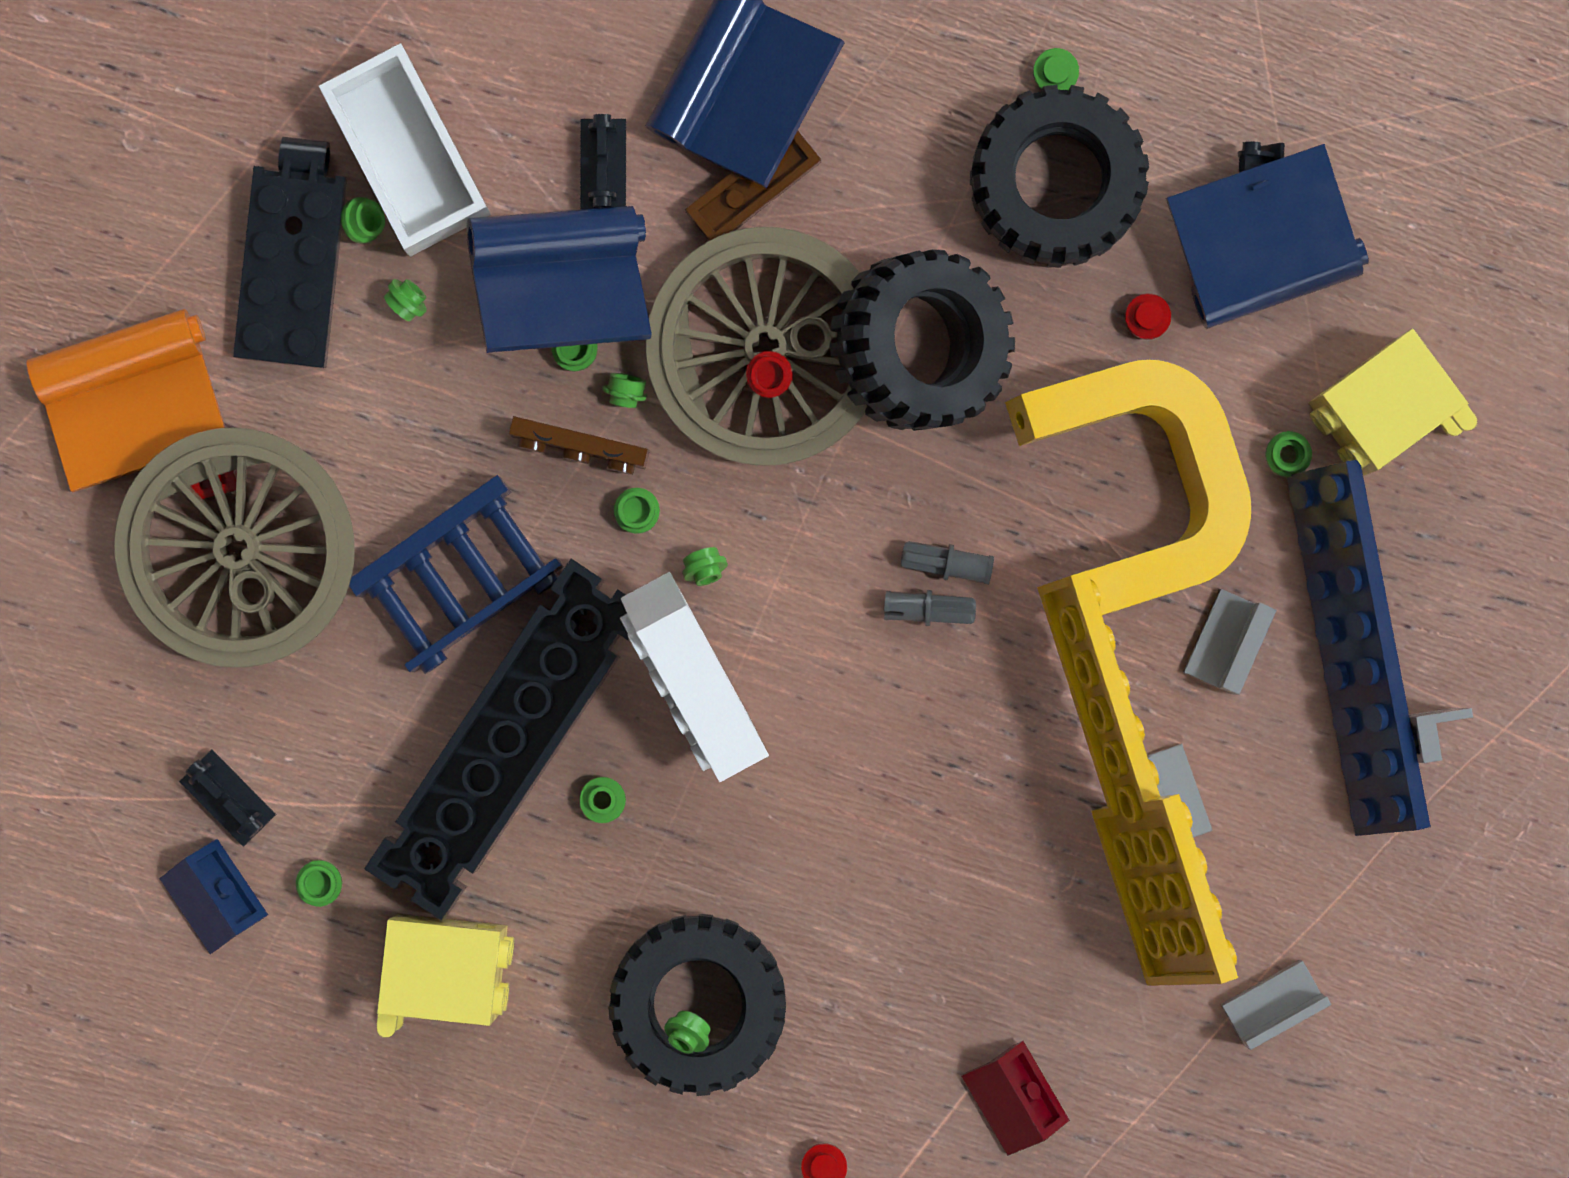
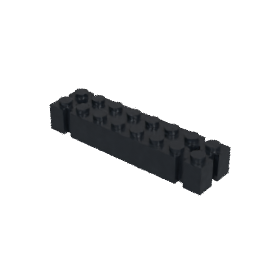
(504, 743)

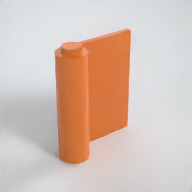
(126, 396)

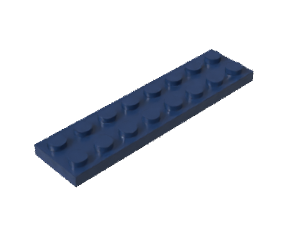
(1358, 649)

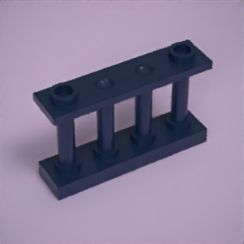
(415, 556)

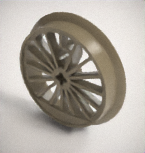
(672, 360)
(205, 457)

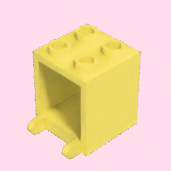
(1391, 404)
(442, 971)

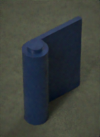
(744, 87)
(1266, 236)
(558, 278)

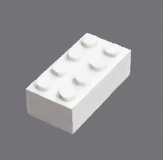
(404, 149)
(691, 678)

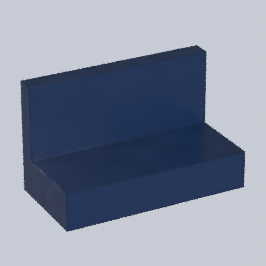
(213, 896)

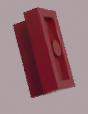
(1016, 1099)

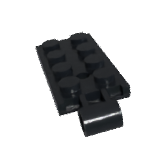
(285, 276)

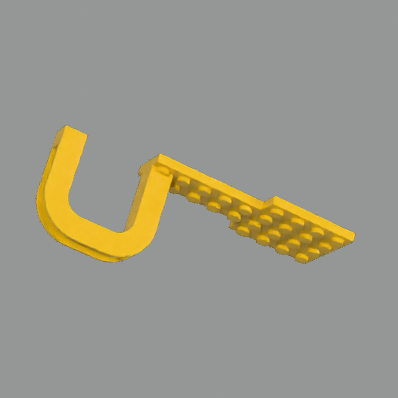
(1142, 834)

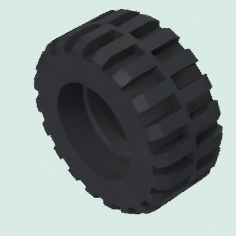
(1073, 116)
(975, 331)
(720, 1064)

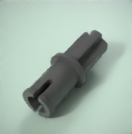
(947, 562)
(929, 608)

